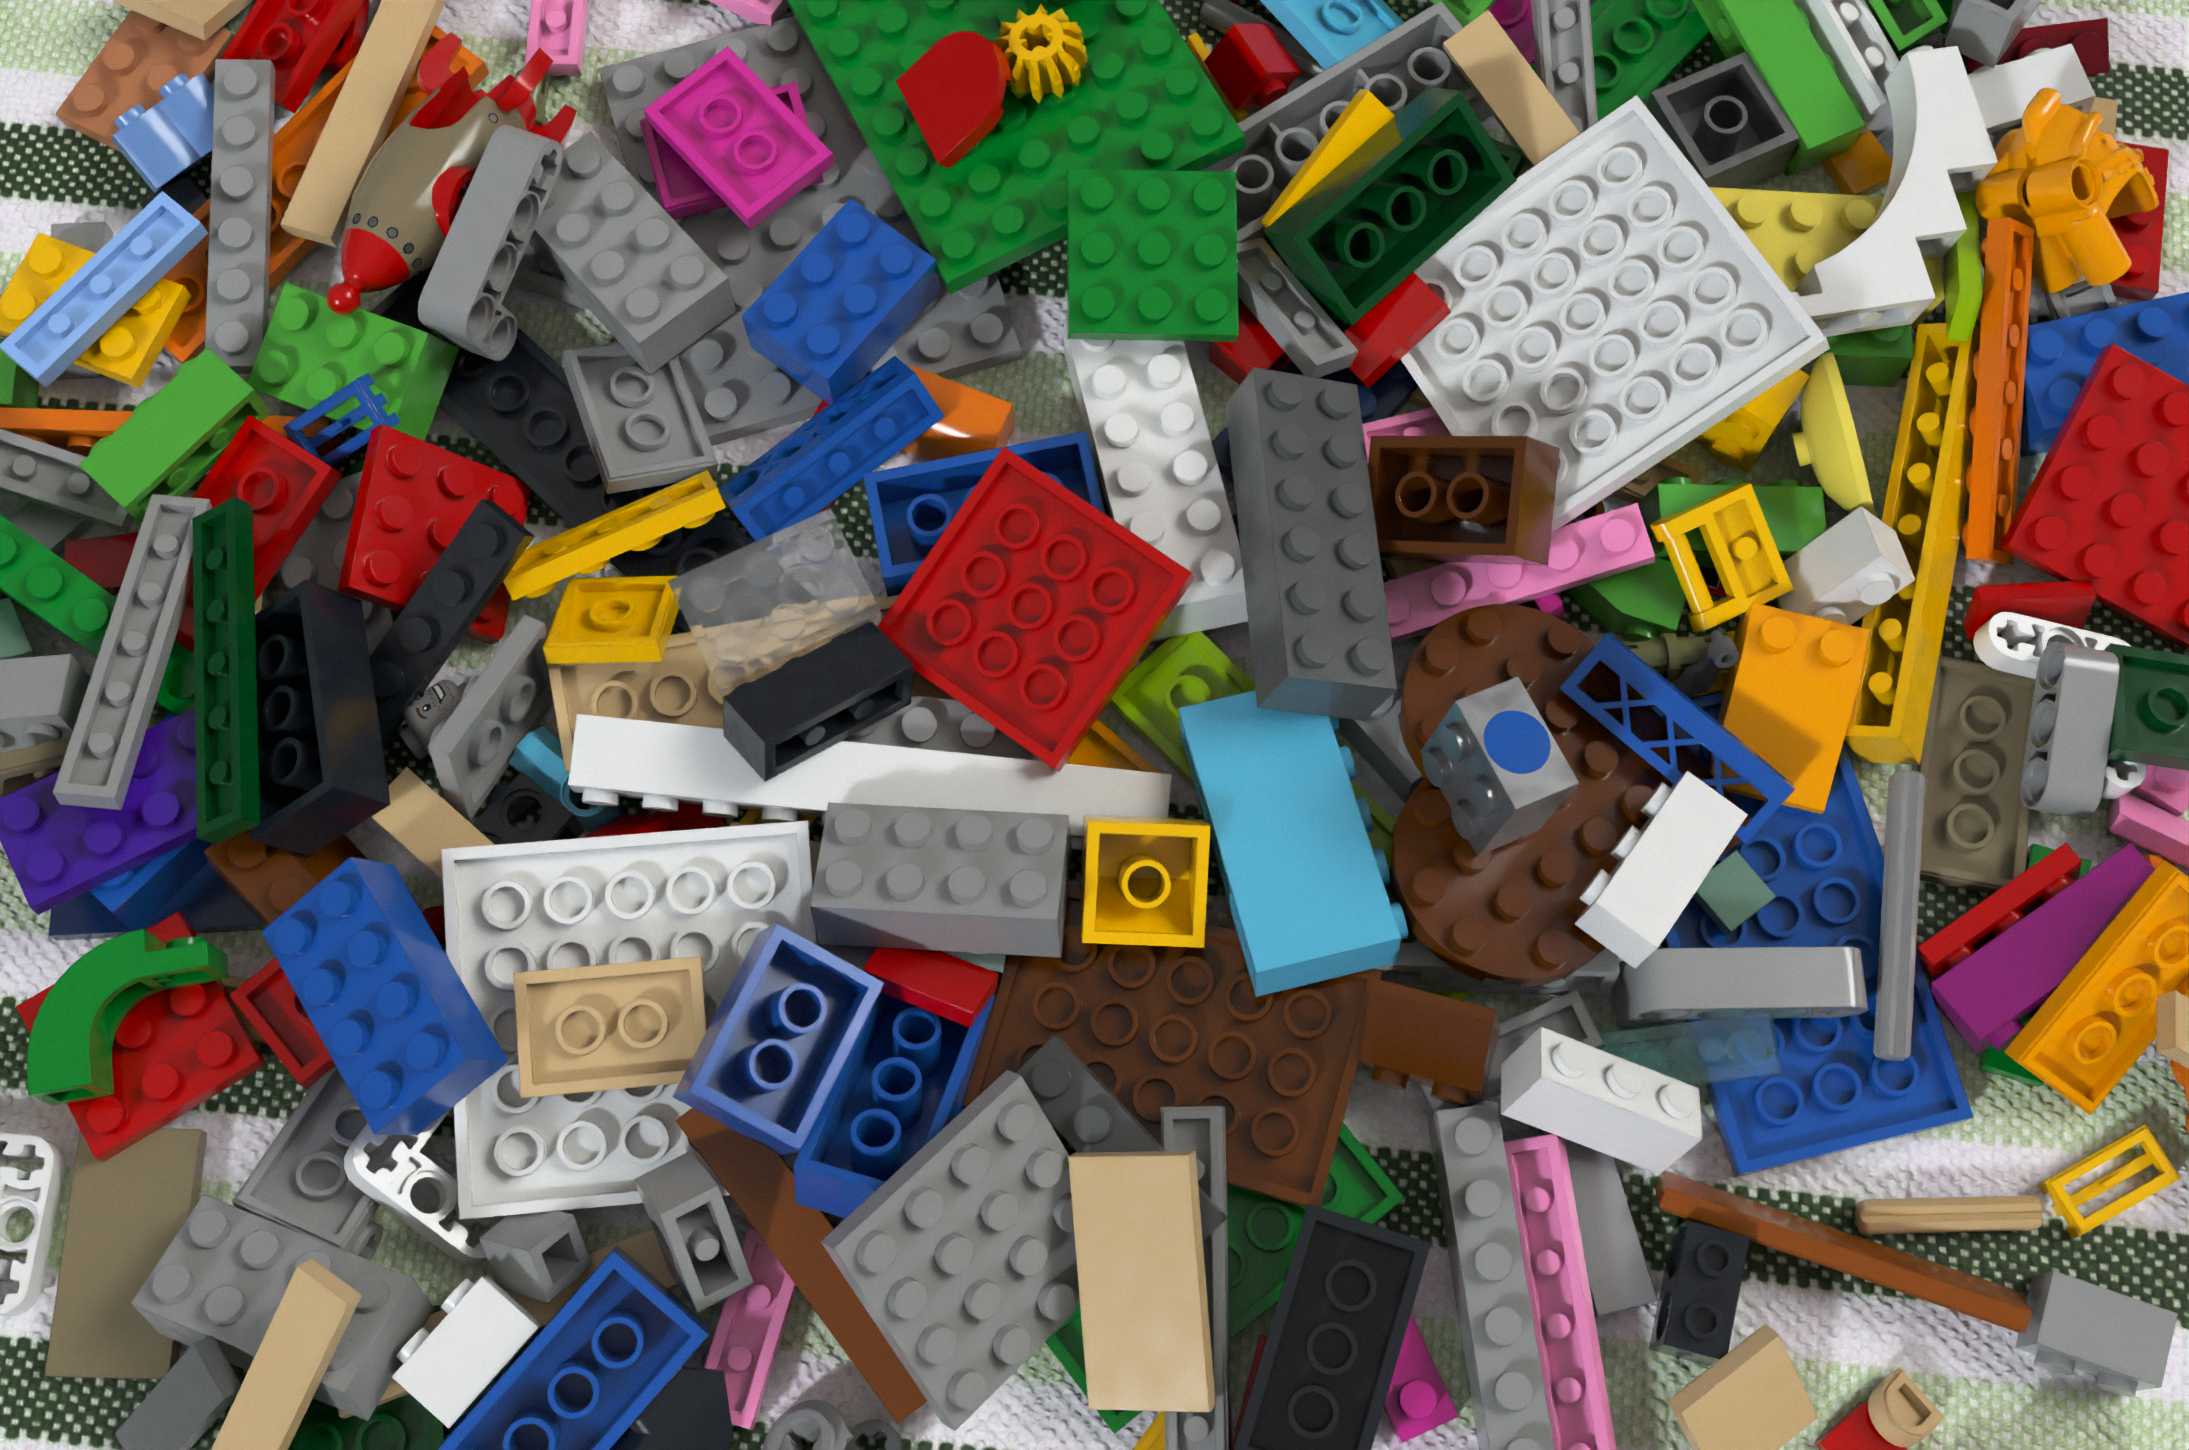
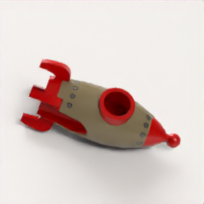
(415, 176)

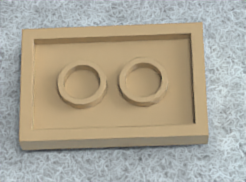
(608, 1025)

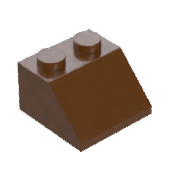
(273, 878)
(1428, 1042)

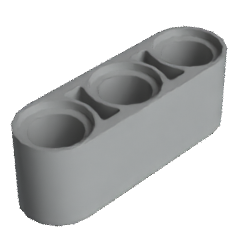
(2069, 730)

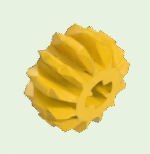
(1042, 53)

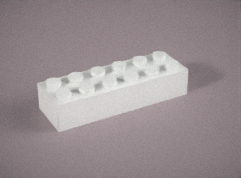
(1160, 469)

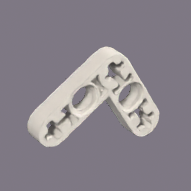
(2024, 661)
(393, 1187)
(39, 1194)

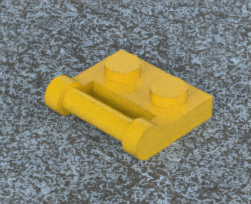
(1739, 549)

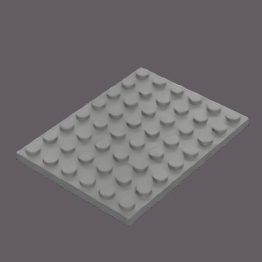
(729, 380)

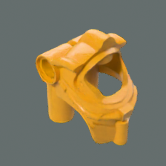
(2066, 185)

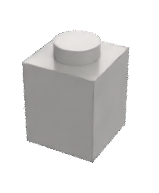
(536, 1253)

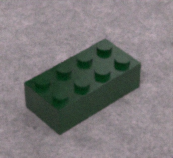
(1391, 204)

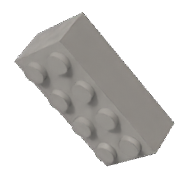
(628, 258)
(942, 879)
(230, 1276)

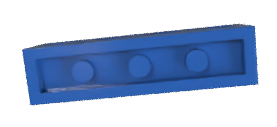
(832, 450)
(1687, 715)

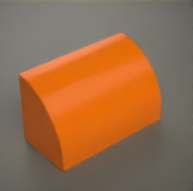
(970, 423)

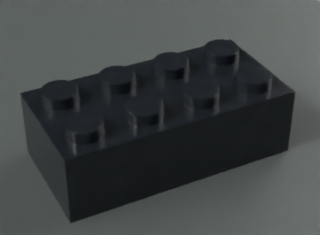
(315, 720)
(1333, 1336)

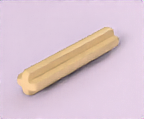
(1948, 1214)

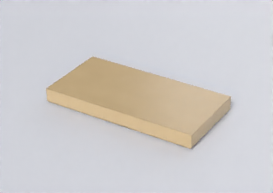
(1142, 1281)

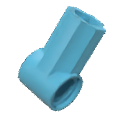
(542, 760)

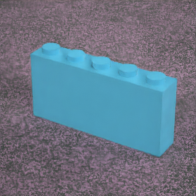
(1290, 843)

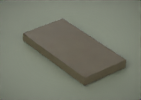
(1972, 775)
(114, 1236)

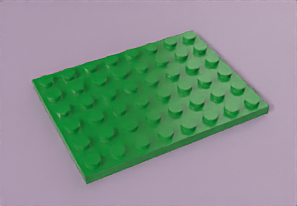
(1134, 108)

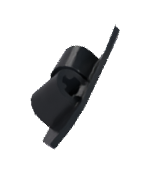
(684, 1415)

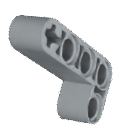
(488, 242)
(1737, 982)

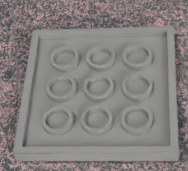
(968, 1250)

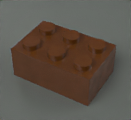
(1463, 498)

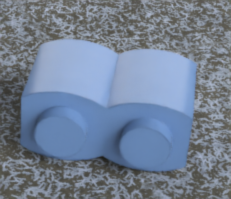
(169, 134)

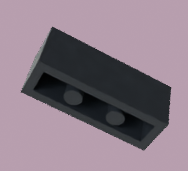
(817, 700)

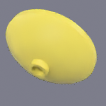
(1831, 438)

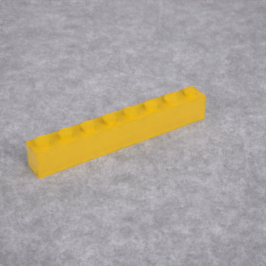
(1927, 512)

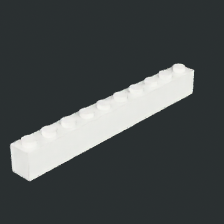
(700, 767)

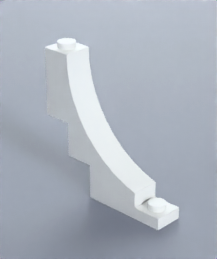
(1936, 153)

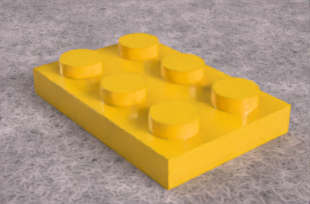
(129, 345)

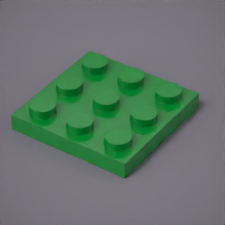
(1151, 255)

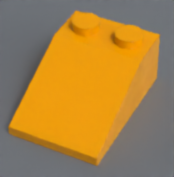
(1792, 698)

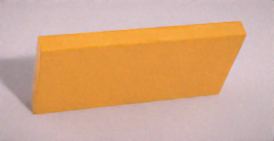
(2107, 1003)

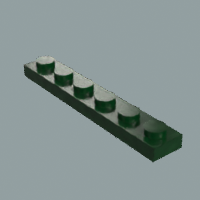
(225, 672)

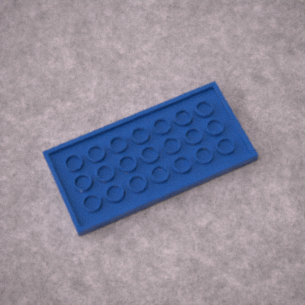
(1831, 1083)

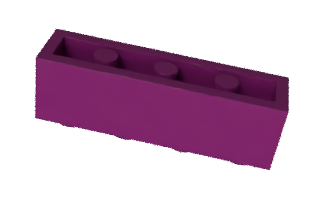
(2019, 969)

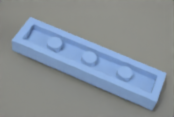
(103, 289)

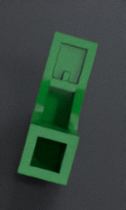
(82, 1012)

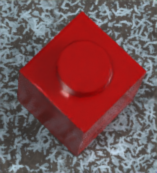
(1252, 66)
(1252, 349)

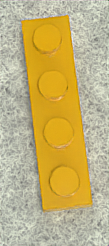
(624, 529)

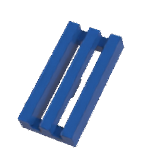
(370, 405)

